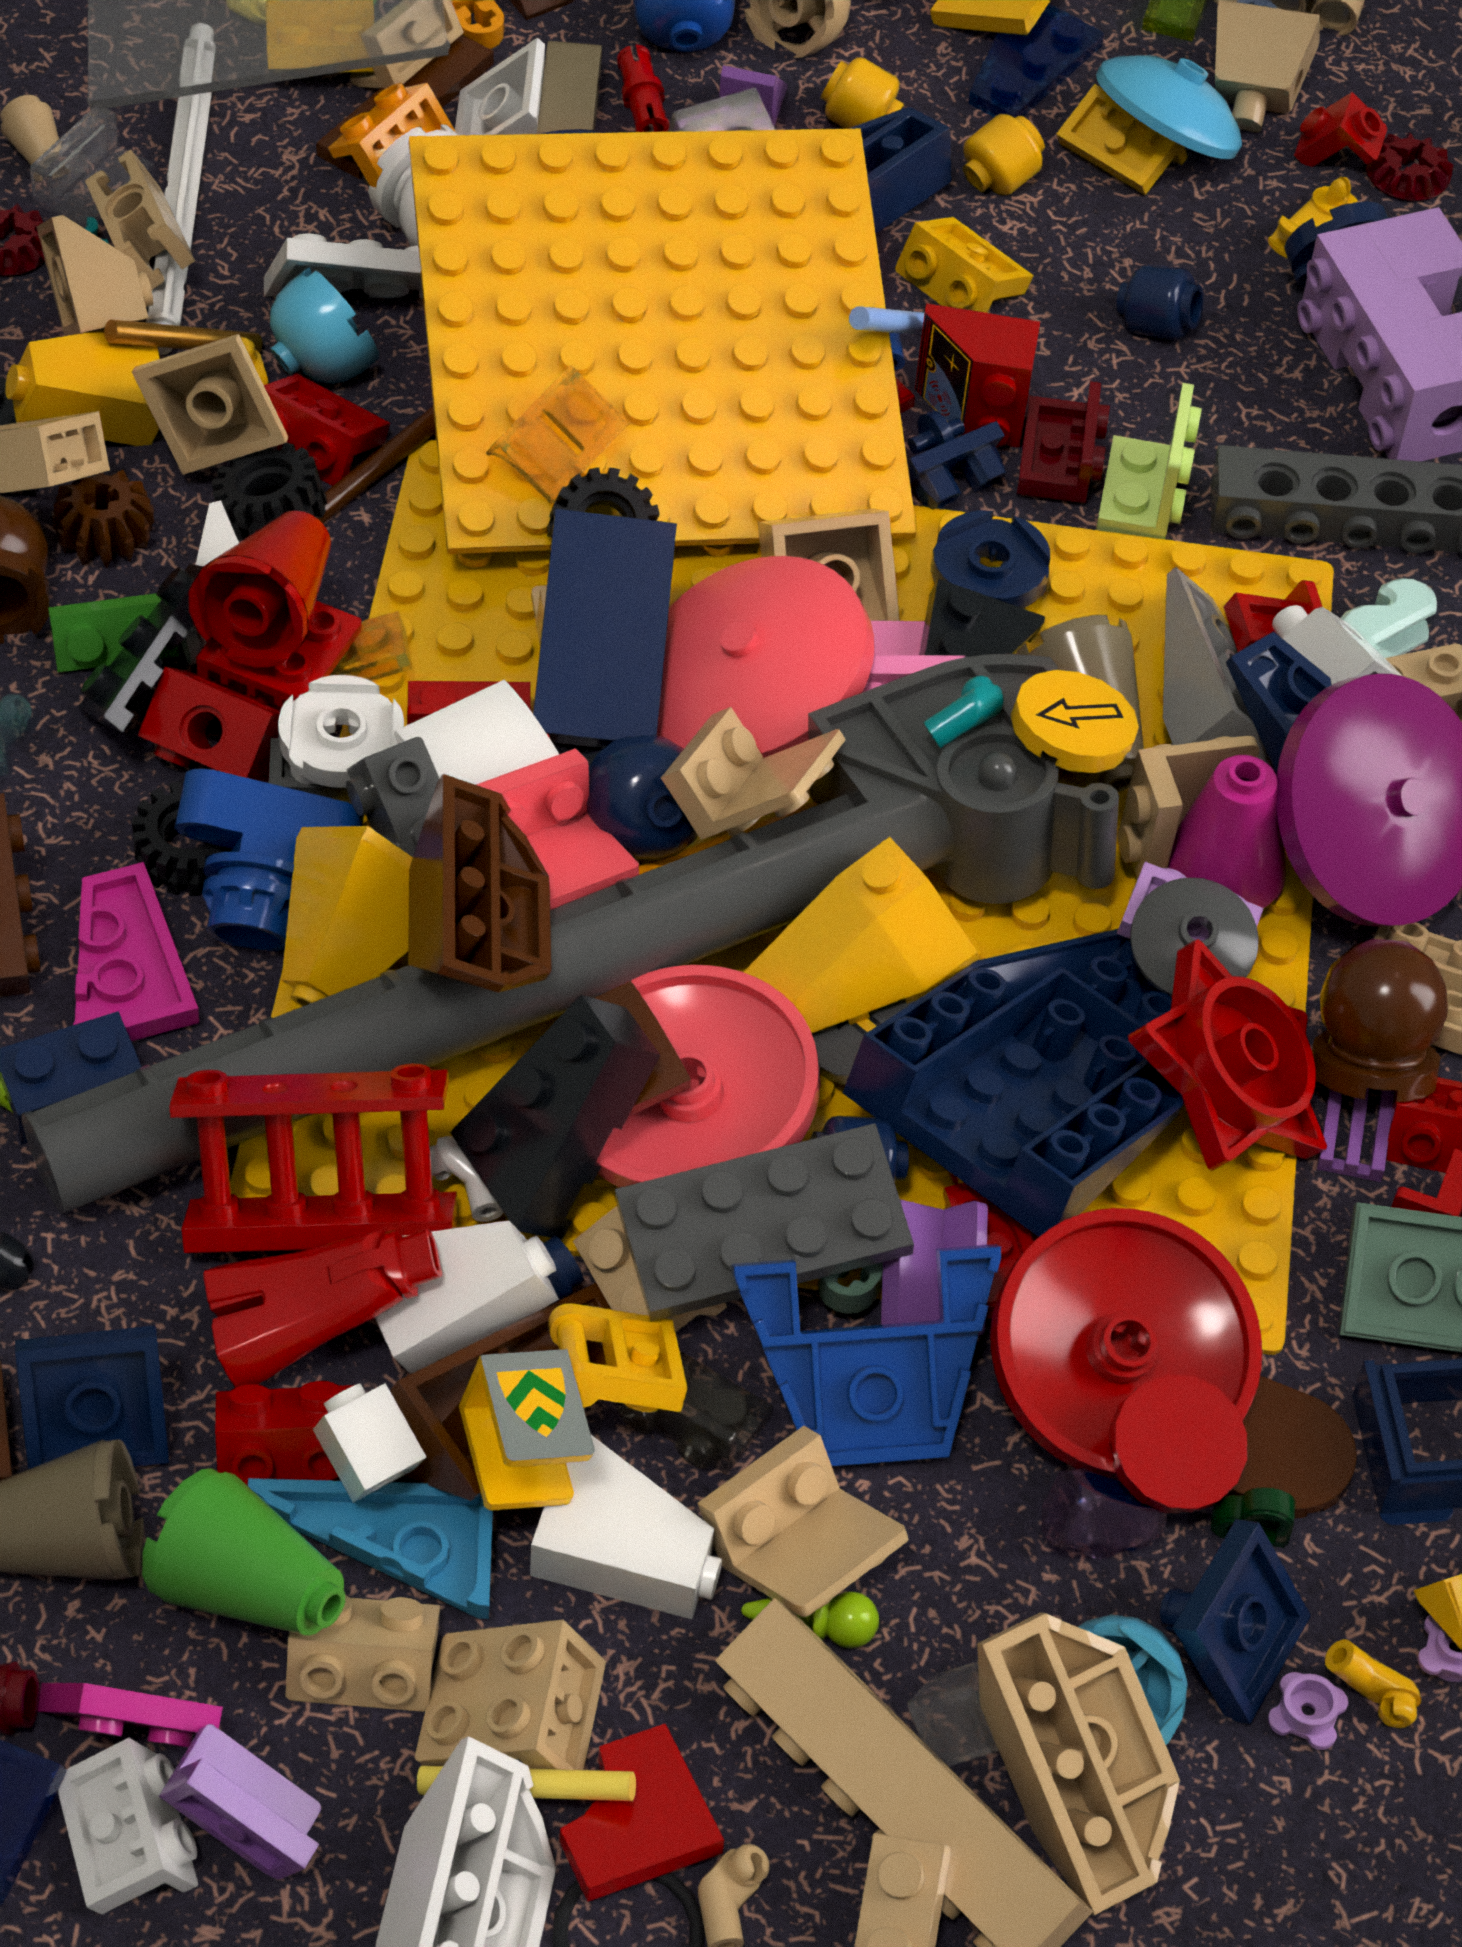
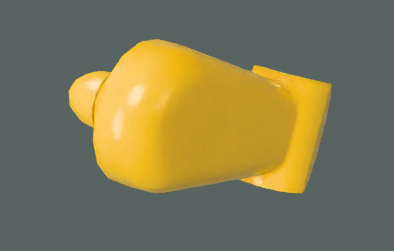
(1317, 208)

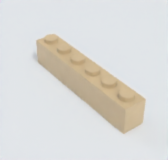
(896, 1780)

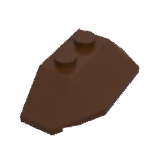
(477, 893)

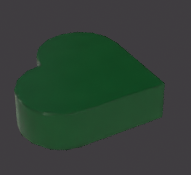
(1268, 1506)

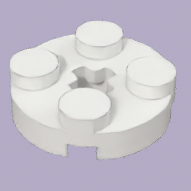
(334, 701)

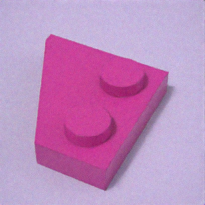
(109, 1709)

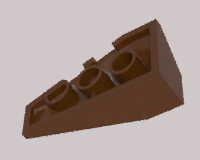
(433, 1395)

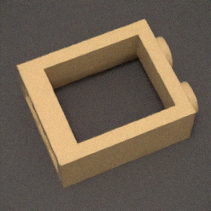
(51, 451)

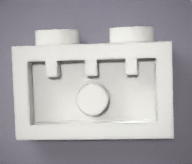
(122, 1829)

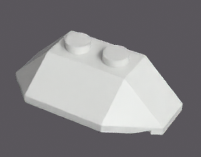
(472, 1859)

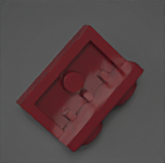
(1061, 448)

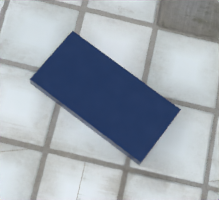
(604, 628)

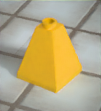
(344, 910)

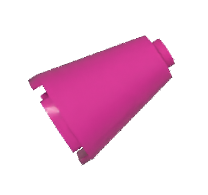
(1235, 832)

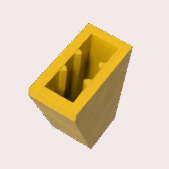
(81, 377)

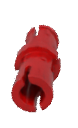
(642, 90)

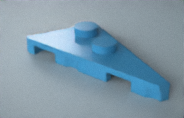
(401, 1530)

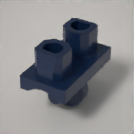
(971, 452)

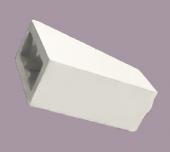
(485, 1285)
(625, 1539)

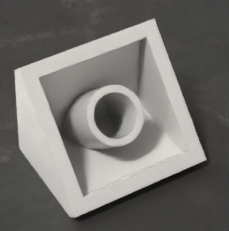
(505, 97)

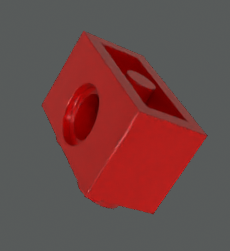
(182, 712)

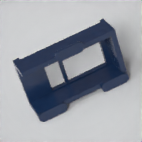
(1402, 1488)

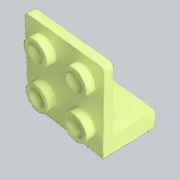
(1143, 477)

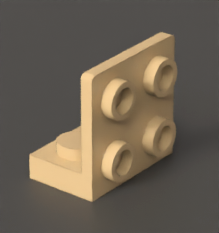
(730, 785)
(793, 1527)
(517, 1691)

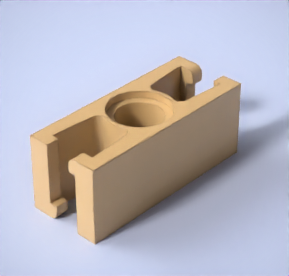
(139, 218)

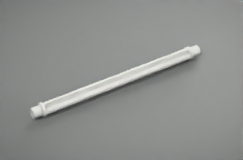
(182, 197)

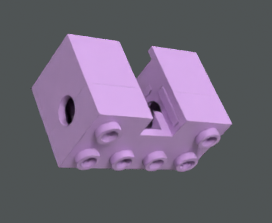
(1383, 306)

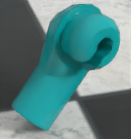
(978, 704)

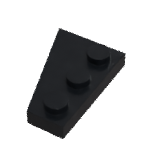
(139, 661)

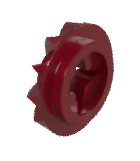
(1415, 182)
(24, 249)

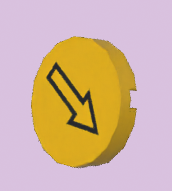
(1074, 720)

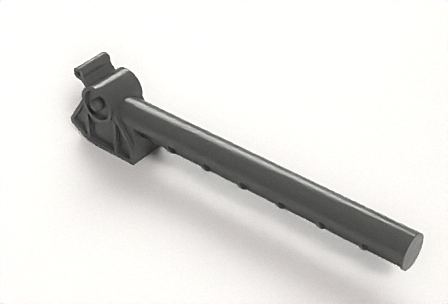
(969, 811)

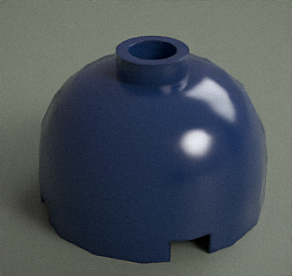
(633, 800)

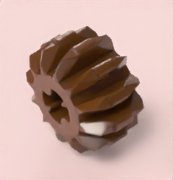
(103, 517)

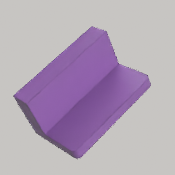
(911, 1280)
(244, 1803)

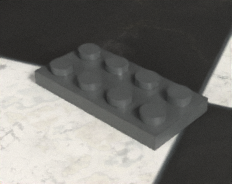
(810, 1201)

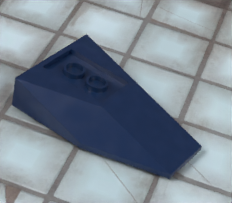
(1025, 1075)

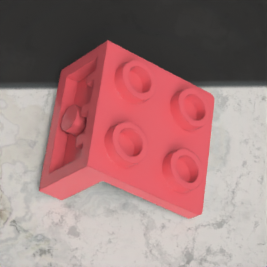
(551, 811)

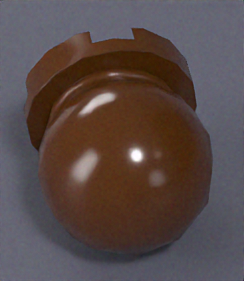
(22, 571)
(1381, 1017)

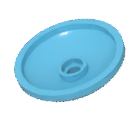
(1173, 102)

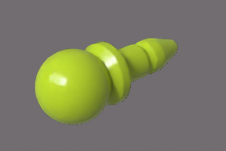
(847, 1619)

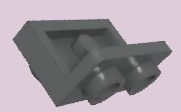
(394, 791)

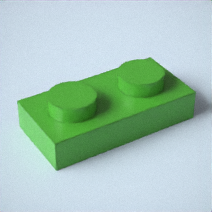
(91, 631)

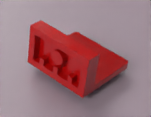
(326, 643)

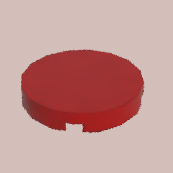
(1178, 1443)

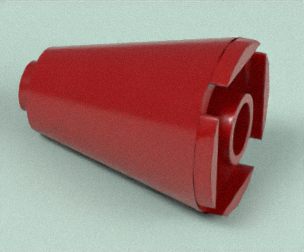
(263, 590)

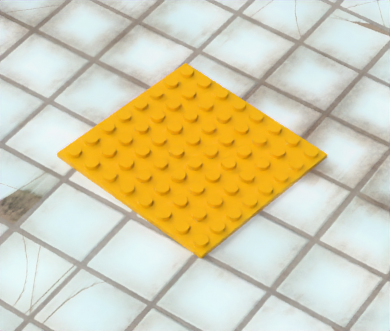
(692, 291)

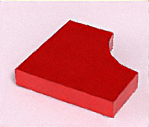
(645, 1837)

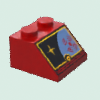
(977, 368)

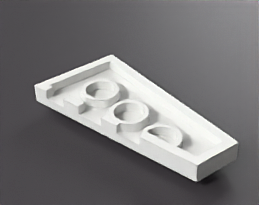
(347, 266)

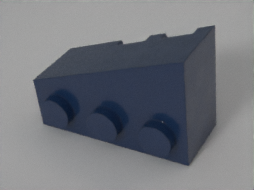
(904, 162)

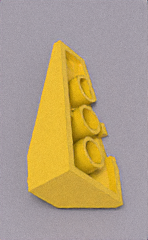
(866, 942)

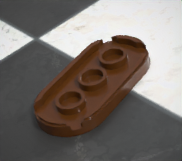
(1296, 1448)

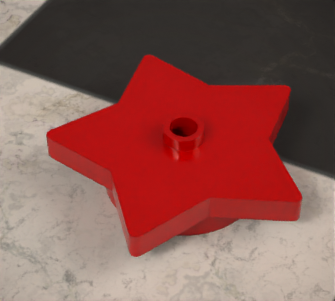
(1235, 1061)

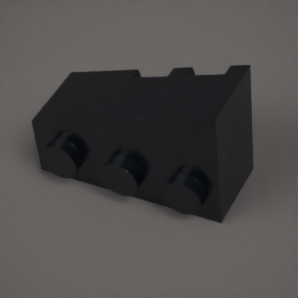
(554, 1111)

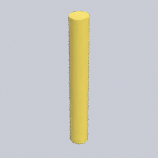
(562, 1783)

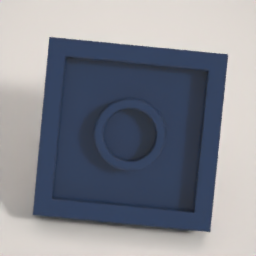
(90, 1391)
(1239, 1620)

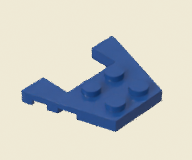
(874, 1387)

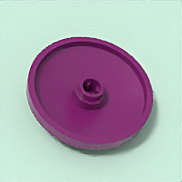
(1374, 800)

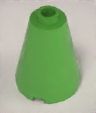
(239, 1559)

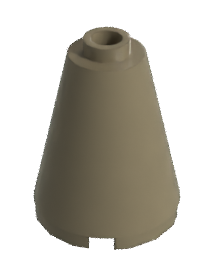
(1104, 653)
(73, 1516)

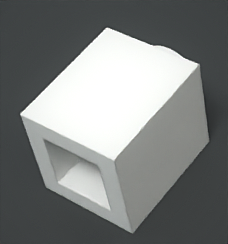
(367, 1440)

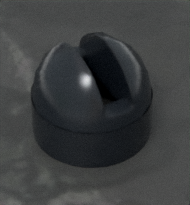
(15, 1263)

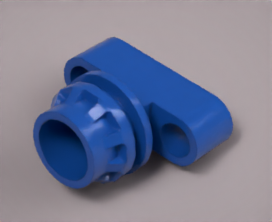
(260, 822)

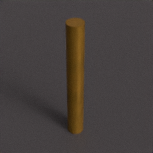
(169, 335)

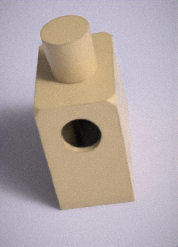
(1262, 58)

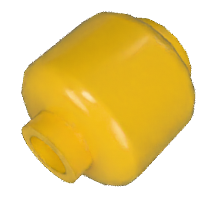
(860, 93)
(1003, 154)

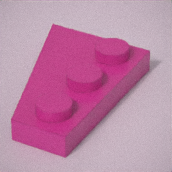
(129, 957)

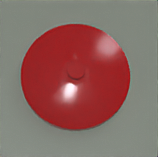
(1105, 1310)

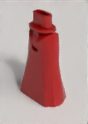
(295, 1302)

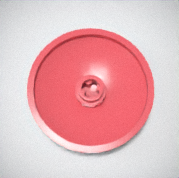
(770, 644)
(748, 1072)

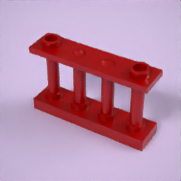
(287, 1216)

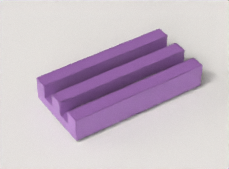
(1351, 1164)

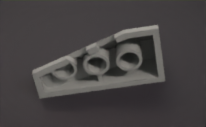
(1198, 686)

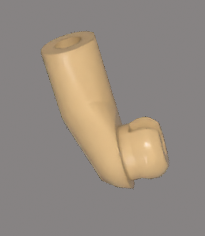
(725, 1891)

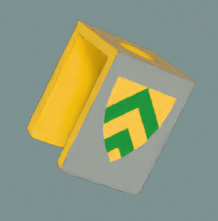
(524, 1427)

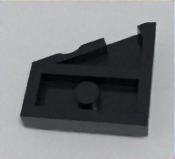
(974, 624)

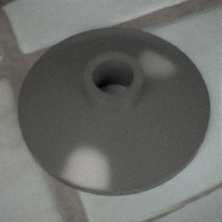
(1162, 924)

